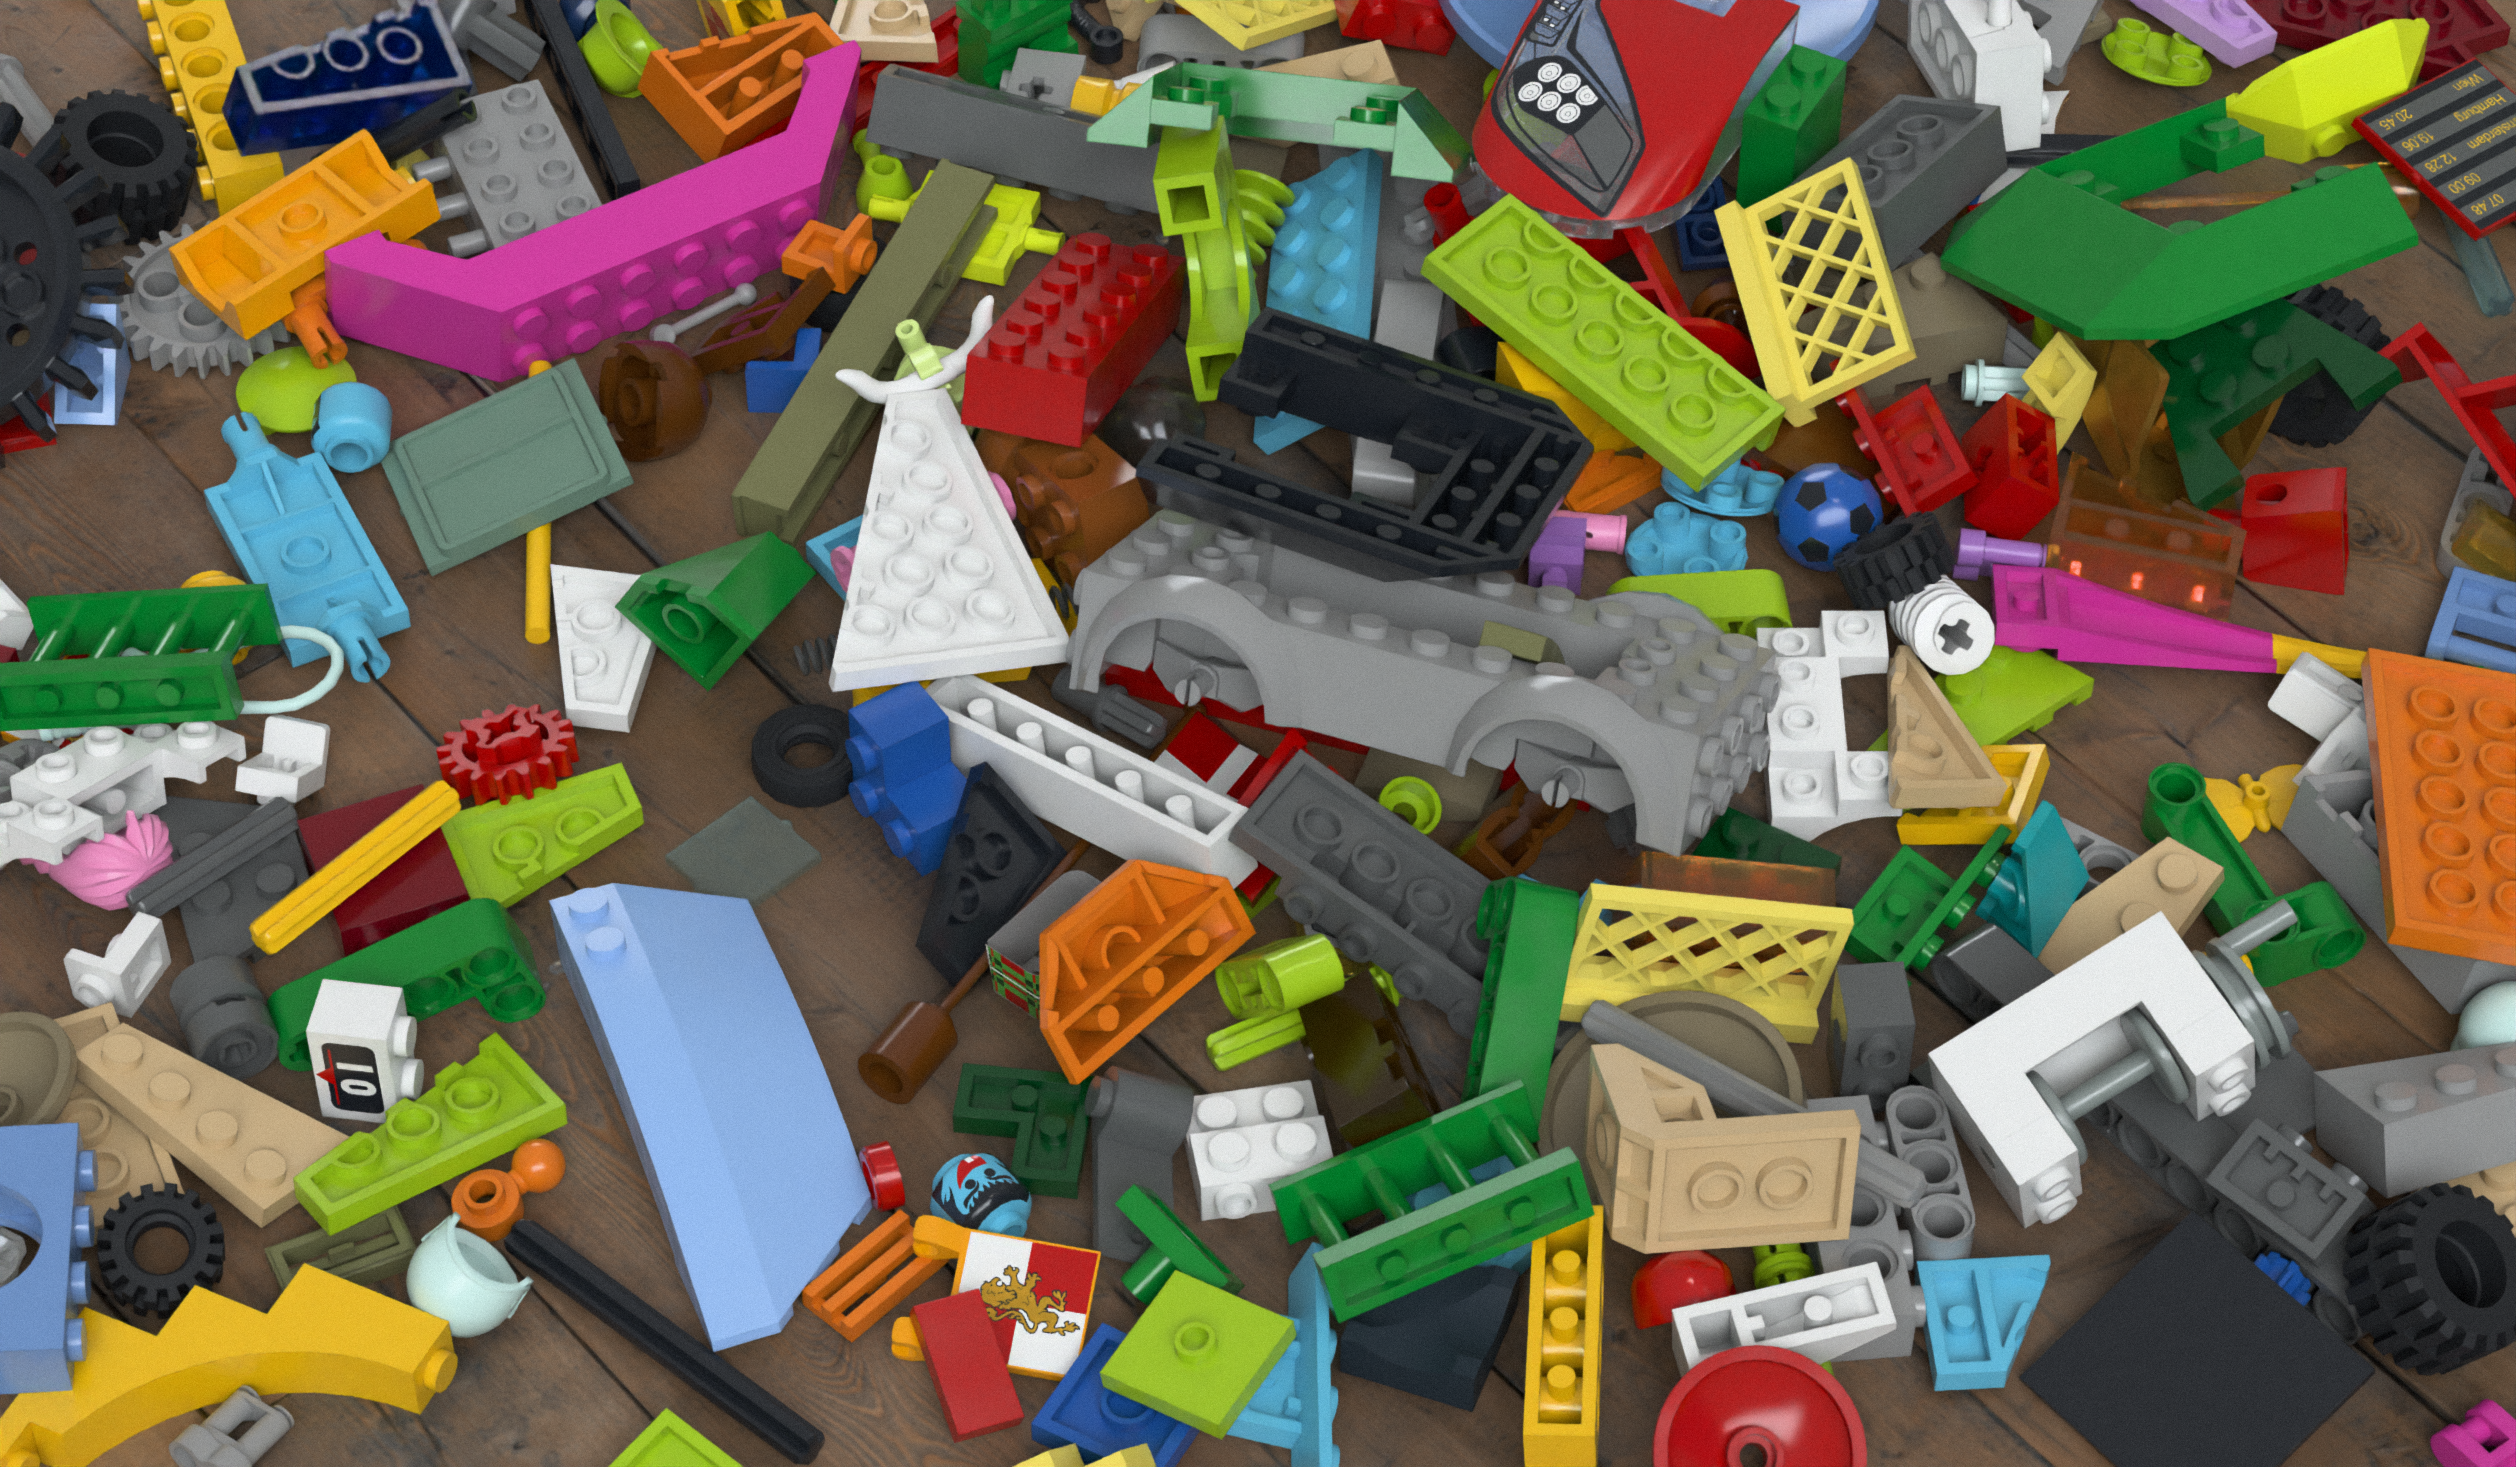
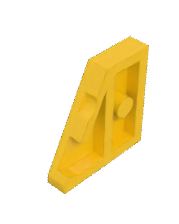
(2023, 771)

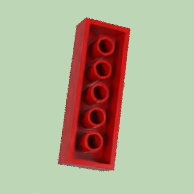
(1073, 340)

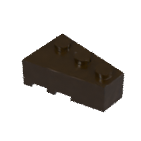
(1366, 1062)

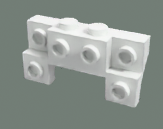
(1808, 771)
(99, 779)

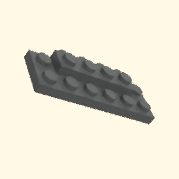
(1375, 887)

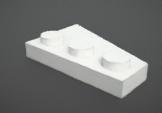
(599, 648)

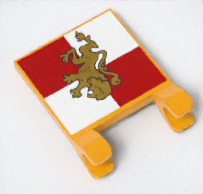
(1031, 1290)

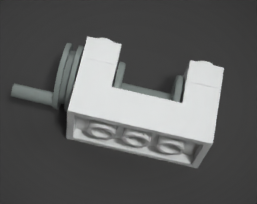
(2094, 1032)

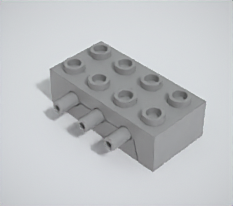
(507, 171)

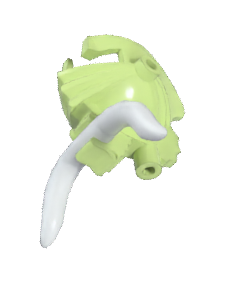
(925, 364)

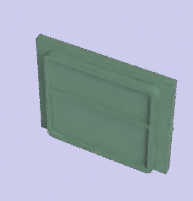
(504, 466)

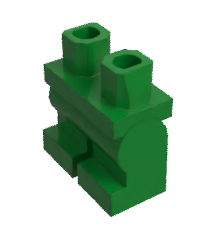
(997, 28)

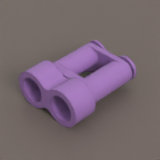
(1978, 553)

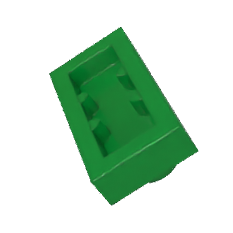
(1172, 1249)

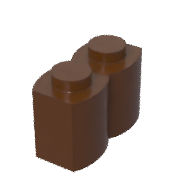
(1512, 832)

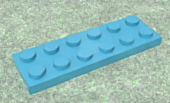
(1325, 264)

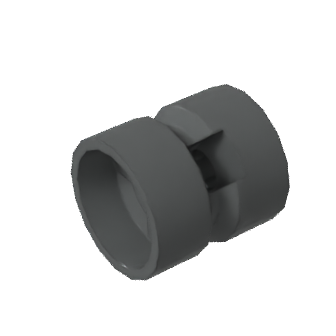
(224, 1016)

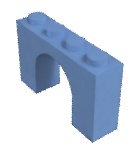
(44, 1197)

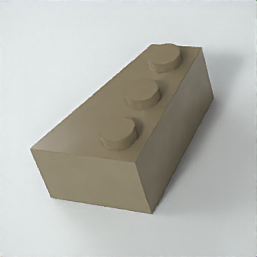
(1945, 322)

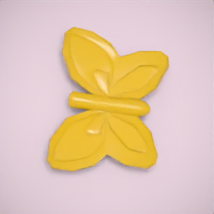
(2255, 802)

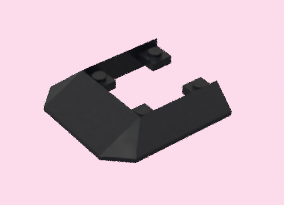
(1497, 450)

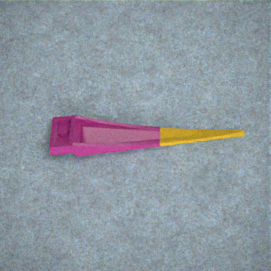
(2104, 625)

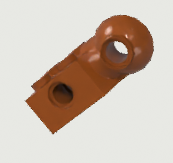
(1066, 496)

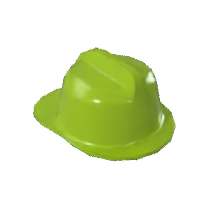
(617, 49)

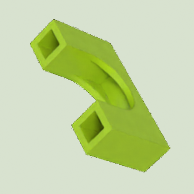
(1202, 202)

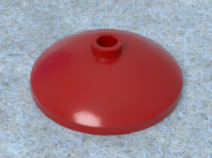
(1760, 1400)

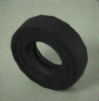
(802, 785)

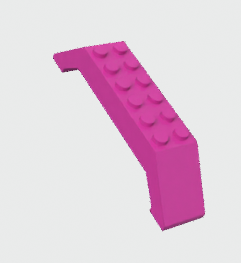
(610, 264)

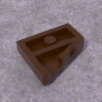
(762, 328)

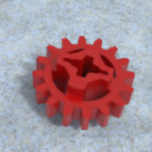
(508, 754)

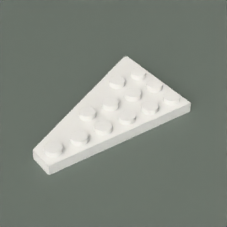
(938, 563)

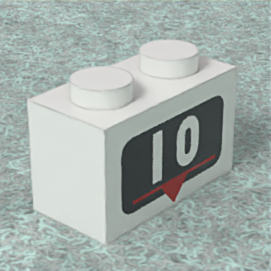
(362, 1050)

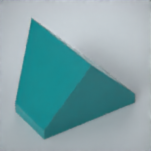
(2035, 882)

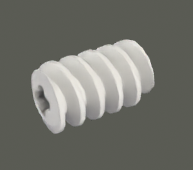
(1944, 627)

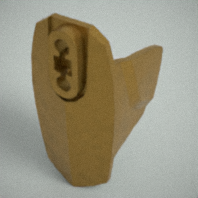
(2131, 423)

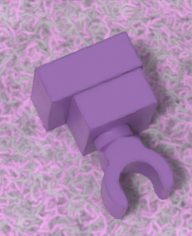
(1559, 554)

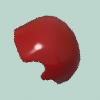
(1677, 1281)

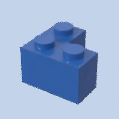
(905, 772)

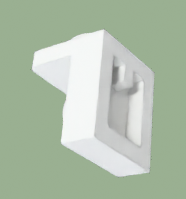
(127, 971)

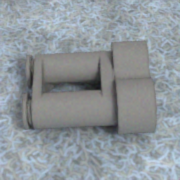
(211, 1447)

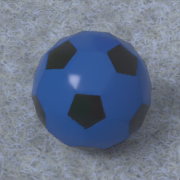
(1824, 511)

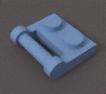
(2478, 607)

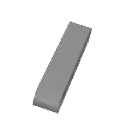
(1411, 322)

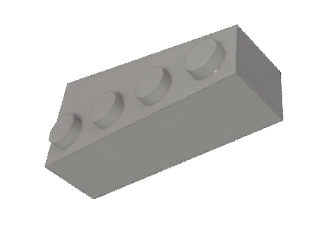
(2337, 834)
(2420, 1116)

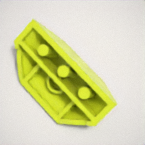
(2314, 98)

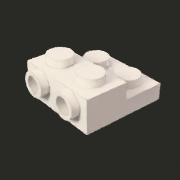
(1250, 1140)

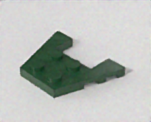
(2241, 367)

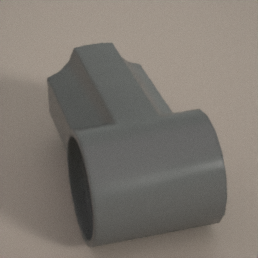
(492, 35)

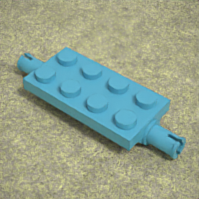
(304, 540)

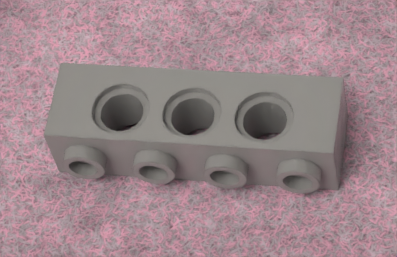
(1871, 1239)

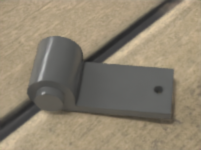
(1134, 1138)

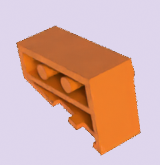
(734, 86)

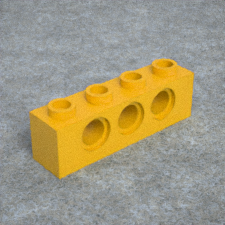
(1565, 1346)

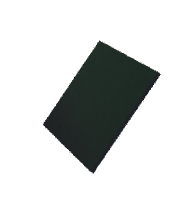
(2197, 1362)

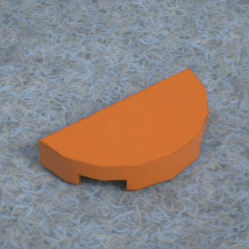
(1612, 482)

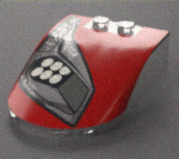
(1624, 106)

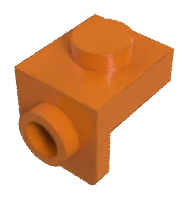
(840, 252)

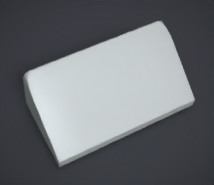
(2315, 696)

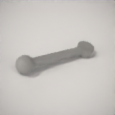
(744, 294)

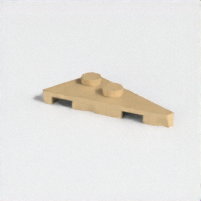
(1929, 747)

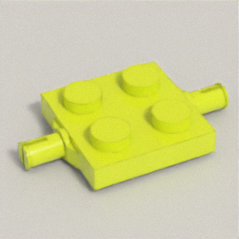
(1006, 240)

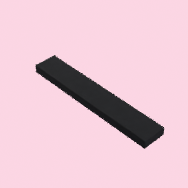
(583, 98)

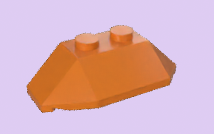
(1130, 957)

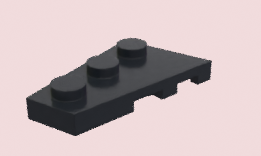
(986, 874)

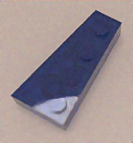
(344, 82)

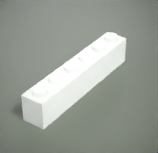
(1091, 782)

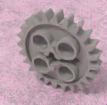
(174, 325)

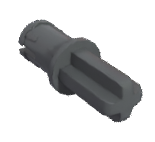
(1112, 710)

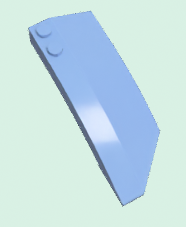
(716, 1096)

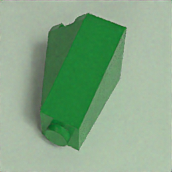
(716, 602)

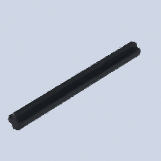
(665, 1342)

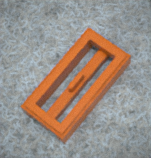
(863, 1272)

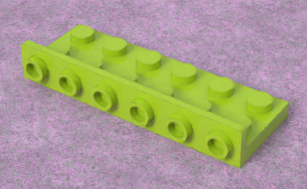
(1604, 342)

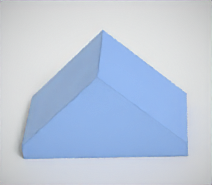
(107, 371)

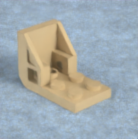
(1703, 1182)

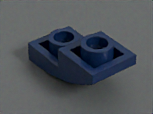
(1697, 233)

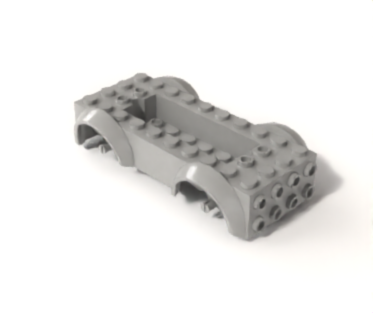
(1641, 712)

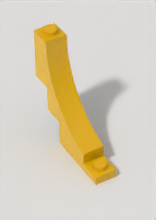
(313, 1340)

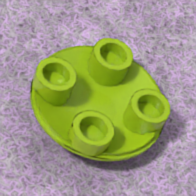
(2155, 55)
(284, 388)

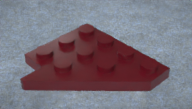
(2455, 31)

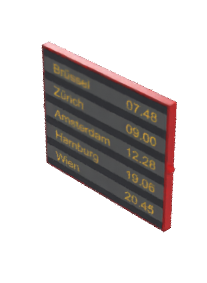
(2454, 144)

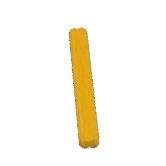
(354, 867)

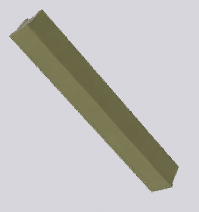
(827, 416)

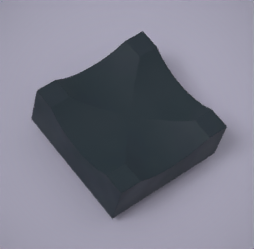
(1437, 1337)

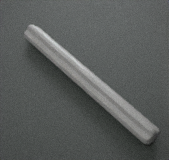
(1743, 1096)

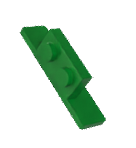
(1913, 901)

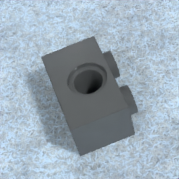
(1870, 1031)

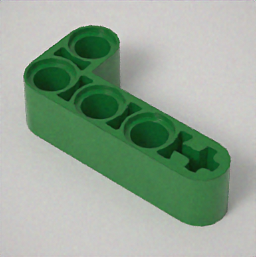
(438, 965)
(1522, 986)

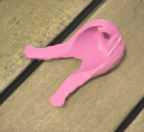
(109, 868)

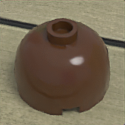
(654, 399)

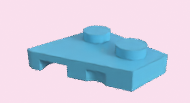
(1978, 1316)

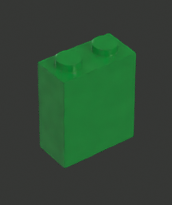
(1790, 125)

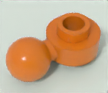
(535, 1168)

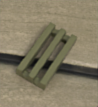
(358, 1263)

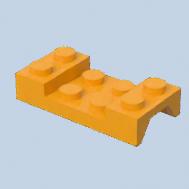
(278, 238)

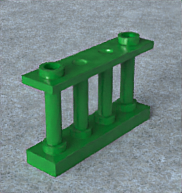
(136, 688)
(1446, 1235)

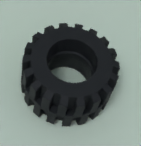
(139, 155)
(2315, 407)
(2434, 1279)

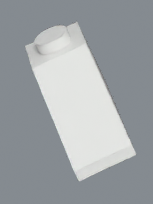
(1807, 1316)

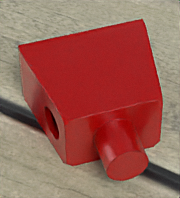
(2295, 529)

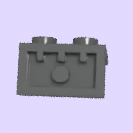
(2289, 1191)

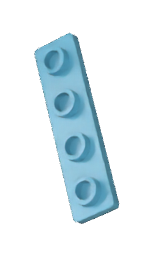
(1297, 1397)

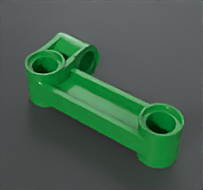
(2325, 928)

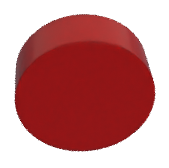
(882, 1176)

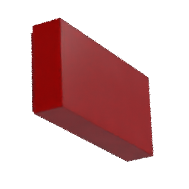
(966, 1365)

